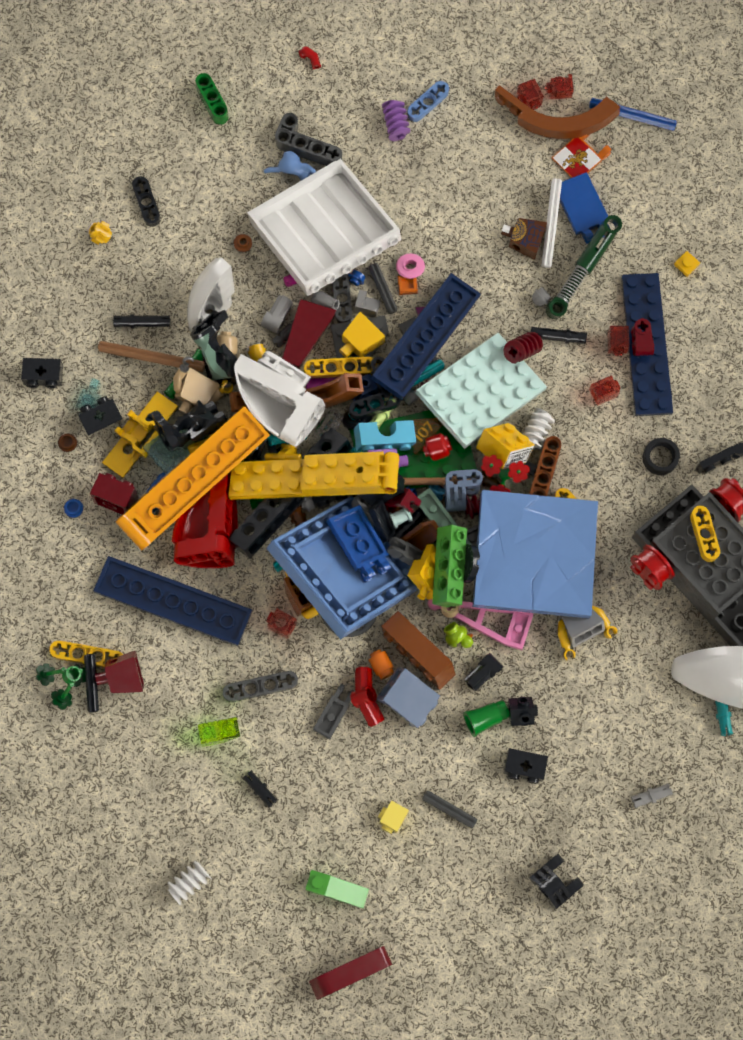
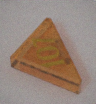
(423, 429)

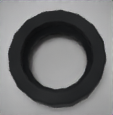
(657, 470)

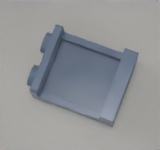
(408, 697)

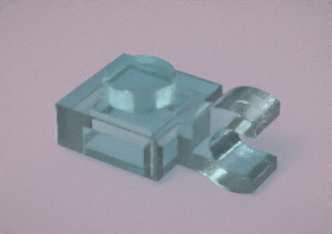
(90, 396)

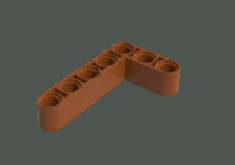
(544, 472)

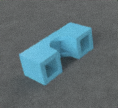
(369, 438)

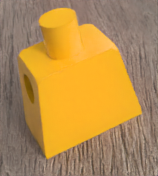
(361, 337)

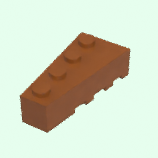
(419, 650)

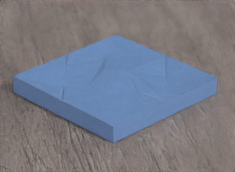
(536, 554)
(328, 580)

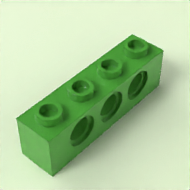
(449, 566)

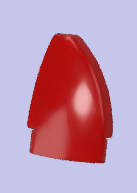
(205, 529)

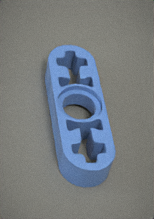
(430, 93)

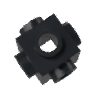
(522, 711)

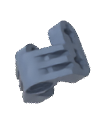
(456, 493)

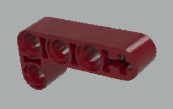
(350, 972)

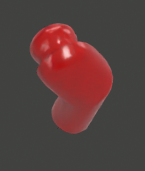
(312, 55)

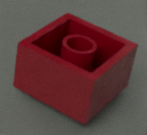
(113, 493)

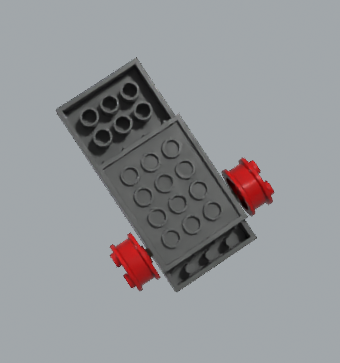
(673, 554)

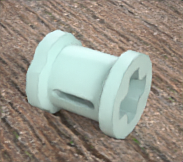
(399, 517)

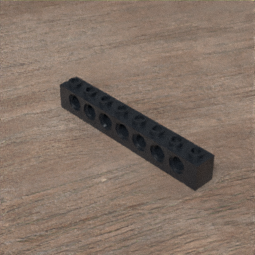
(278, 515)

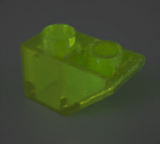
(218, 731)

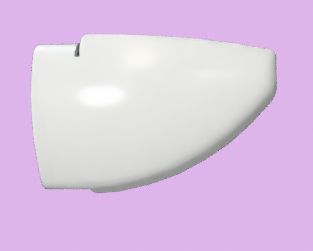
(210, 291)
(277, 401)
(713, 673)

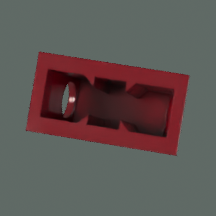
(122, 674)

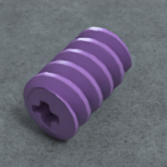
(396, 119)

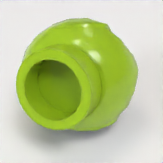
(457, 634)

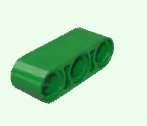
(211, 91)

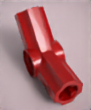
(365, 696)

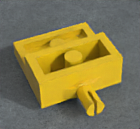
(422, 572)

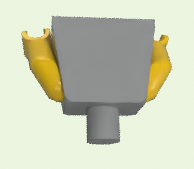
(577, 630)

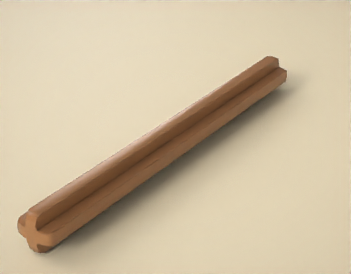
(147, 355)

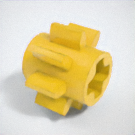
(100, 232)

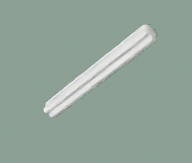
(551, 223)

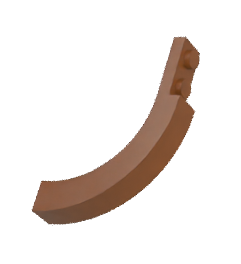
(559, 127)
(333, 393)

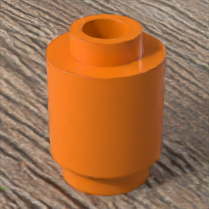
(381, 664)

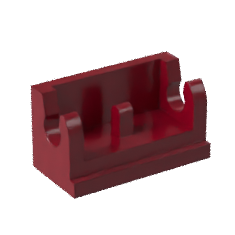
(403, 500)

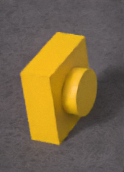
(687, 263)

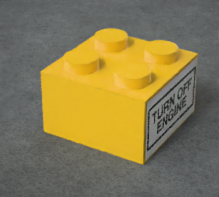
(506, 444)

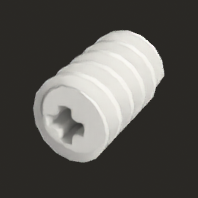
(537, 426)
(187, 882)

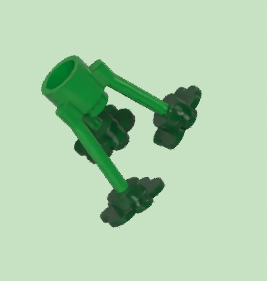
(72, 676)

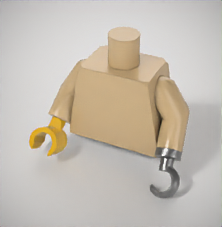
(194, 386)

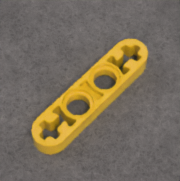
(339, 363)
(86, 650)

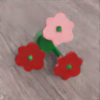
(492, 466)

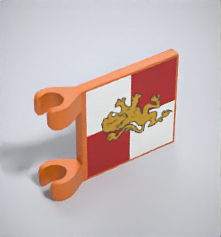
(579, 157)

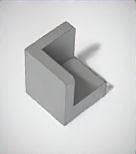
(366, 305)

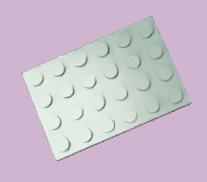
(480, 391)

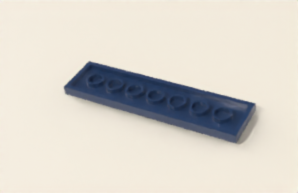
(426, 336)
(648, 372)
(173, 601)

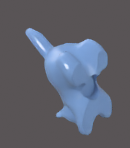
(291, 165)

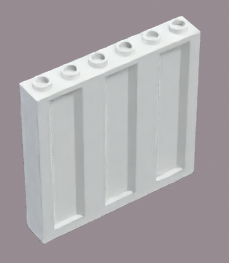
(324, 226)

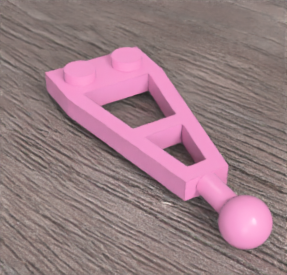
(517, 630)

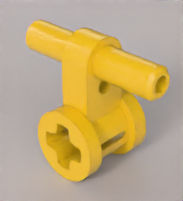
(287, 453)

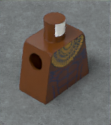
(525, 236)

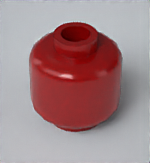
(437, 447)

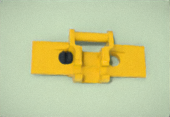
(135, 432)

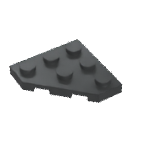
(338, 329)

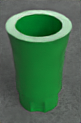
(485, 717)

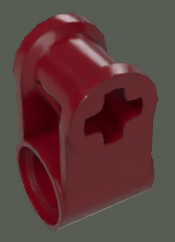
(642, 341)

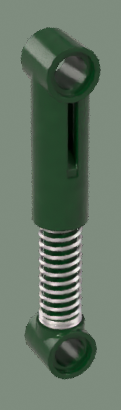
(585, 265)

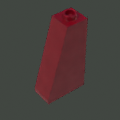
(307, 329)

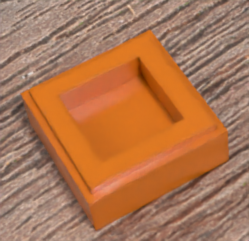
(407, 285)

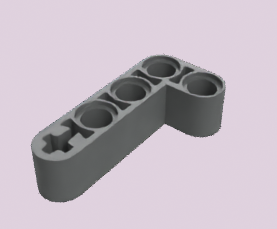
(310, 144)

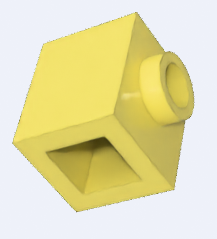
(392, 817)

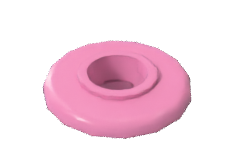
(410, 259)

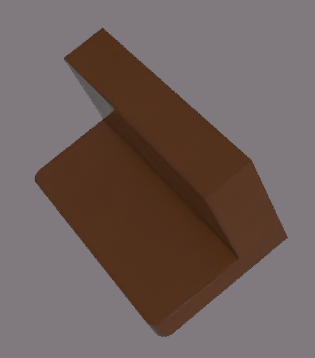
(422, 535)

